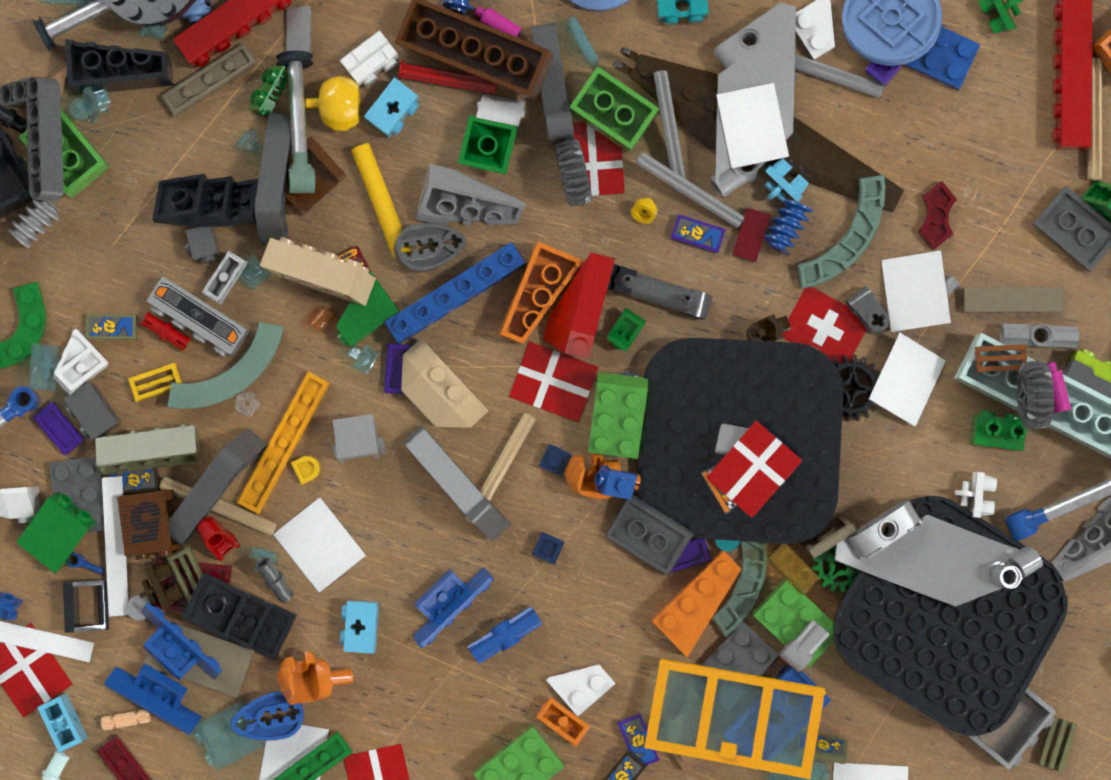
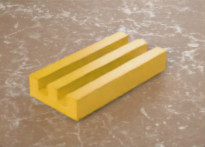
(176, 375)

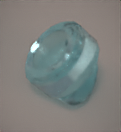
(248, 140)

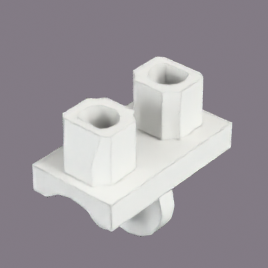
(978, 485)

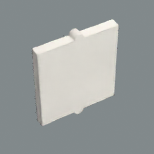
(500, 109)

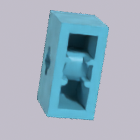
(379, 113)
(368, 614)
(62, 723)

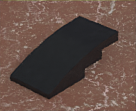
(205, 201)
(239, 616)

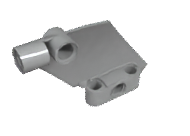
(751, 66)
(934, 556)

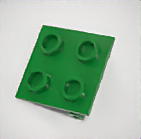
(259, 98)

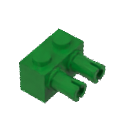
(997, 432)

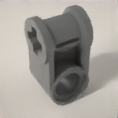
(865, 307)

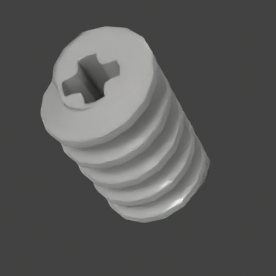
(34, 221)

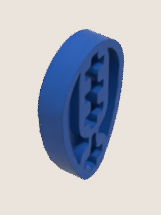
(274, 731)

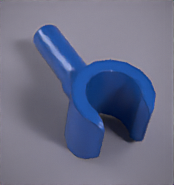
(85, 564)

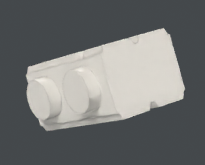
(370, 59)

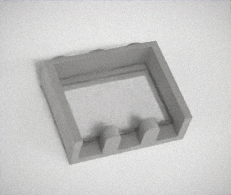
(1018, 732)

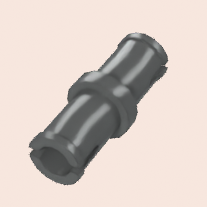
(274, 580)

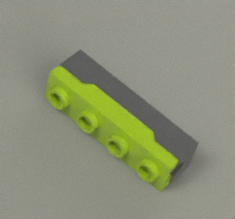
(1089, 371)

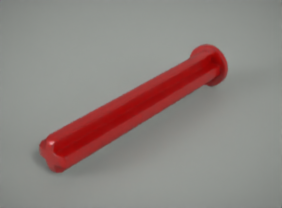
(445, 78)

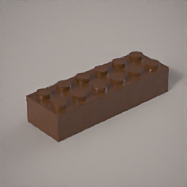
(474, 48)

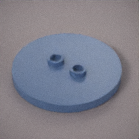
(891, 29)

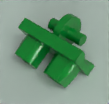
(1004, 21)

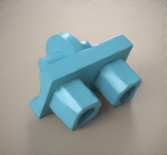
(777, 172)

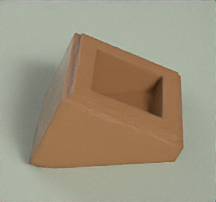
(62, 78)

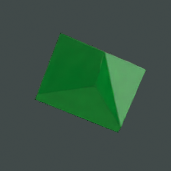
(487, 145)

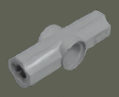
(1053, 335)

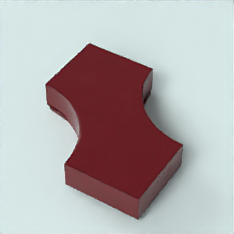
(936, 225)

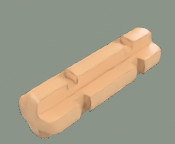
(125, 719)

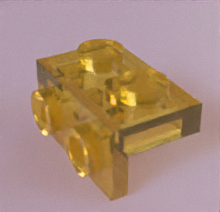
(792, 568)

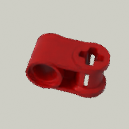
(217, 537)

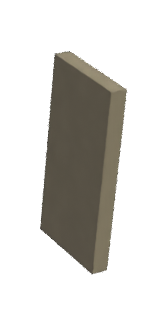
(232, 658)

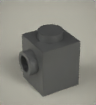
(202, 244)

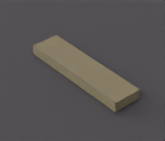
(209, 80)
(1013, 299)

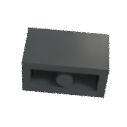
(91, 411)

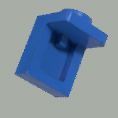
(615, 482)

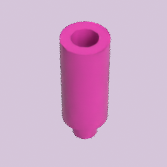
(496, 20)
(1061, 397)

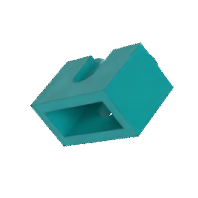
(670, 14)

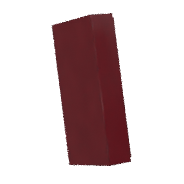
(751, 234)

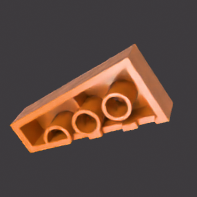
(540, 284)
(694, 605)

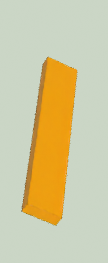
(283, 443)

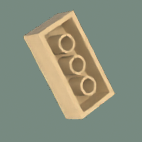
(318, 270)

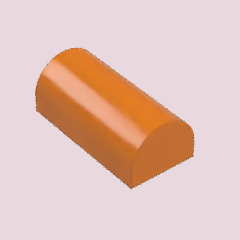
(562, 721)

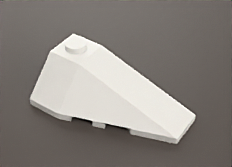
(20, 503)

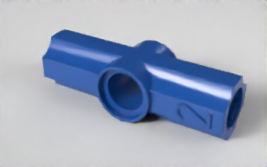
(505, 635)

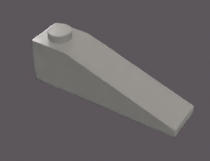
(459, 198)
(1090, 547)

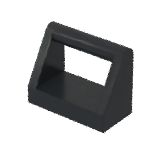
(71, 606)

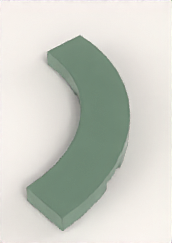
(854, 241)
(233, 380)
(747, 588)

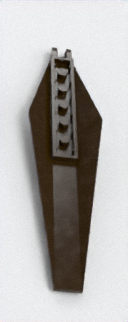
(809, 152)

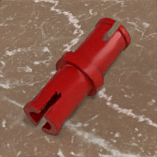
(165, 331)

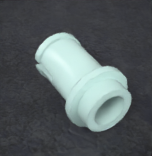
(55, 766)

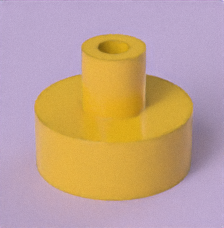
(644, 210)

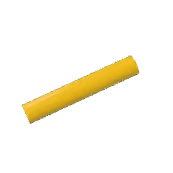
(378, 195)

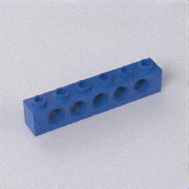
(455, 293)

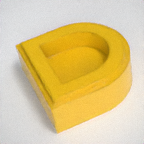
(306, 469)

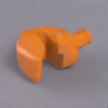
(584, 482)
(309, 679)

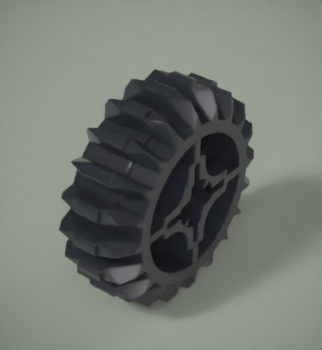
(852, 376)

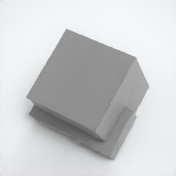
(357, 438)

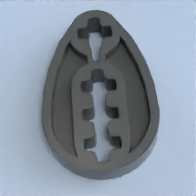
(427, 260)

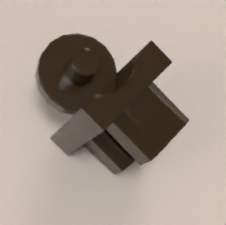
(768, 329)
(166, 596)

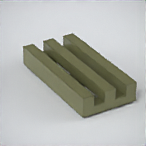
(171, 559)
(1066, 746)

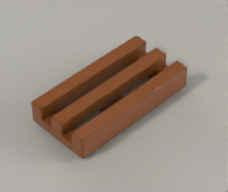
(978, 359)

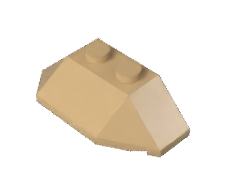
(438, 390)

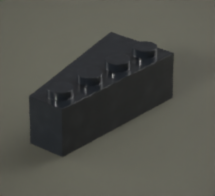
(115, 67)

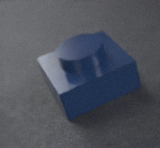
(555, 460)
(548, 548)

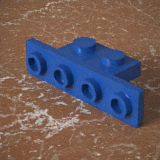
(446, 601)
(174, 649)
(155, 694)

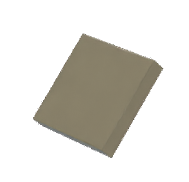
(832, 534)

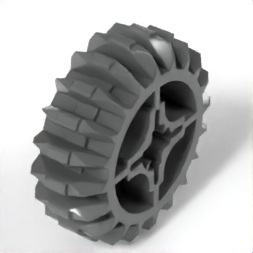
(573, 172)
(1035, 395)

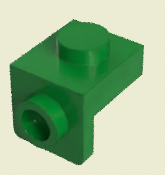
(625, 330)

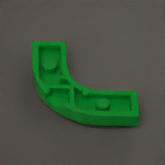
(30, 328)

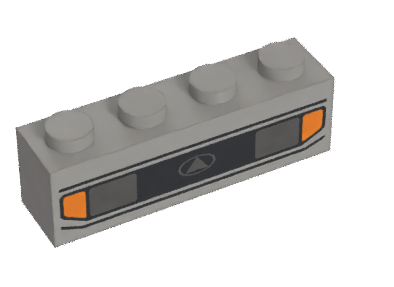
(198, 316)

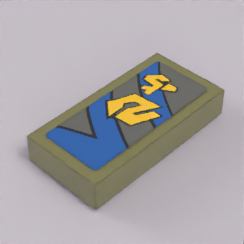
(111, 326)
(831, 749)

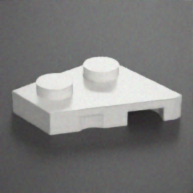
(815, 28)
(78, 363)
(581, 686)

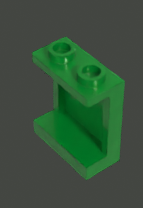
(56, 531)

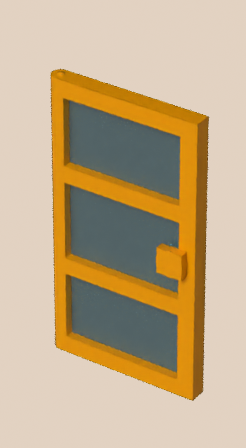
(735, 718)

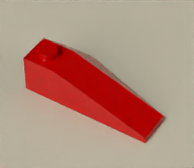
(577, 314)

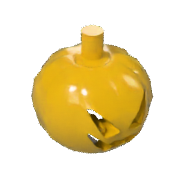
(338, 103)

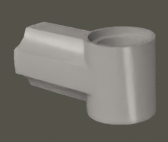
(800, 650)

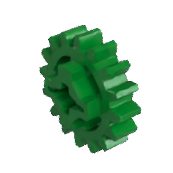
(832, 574)

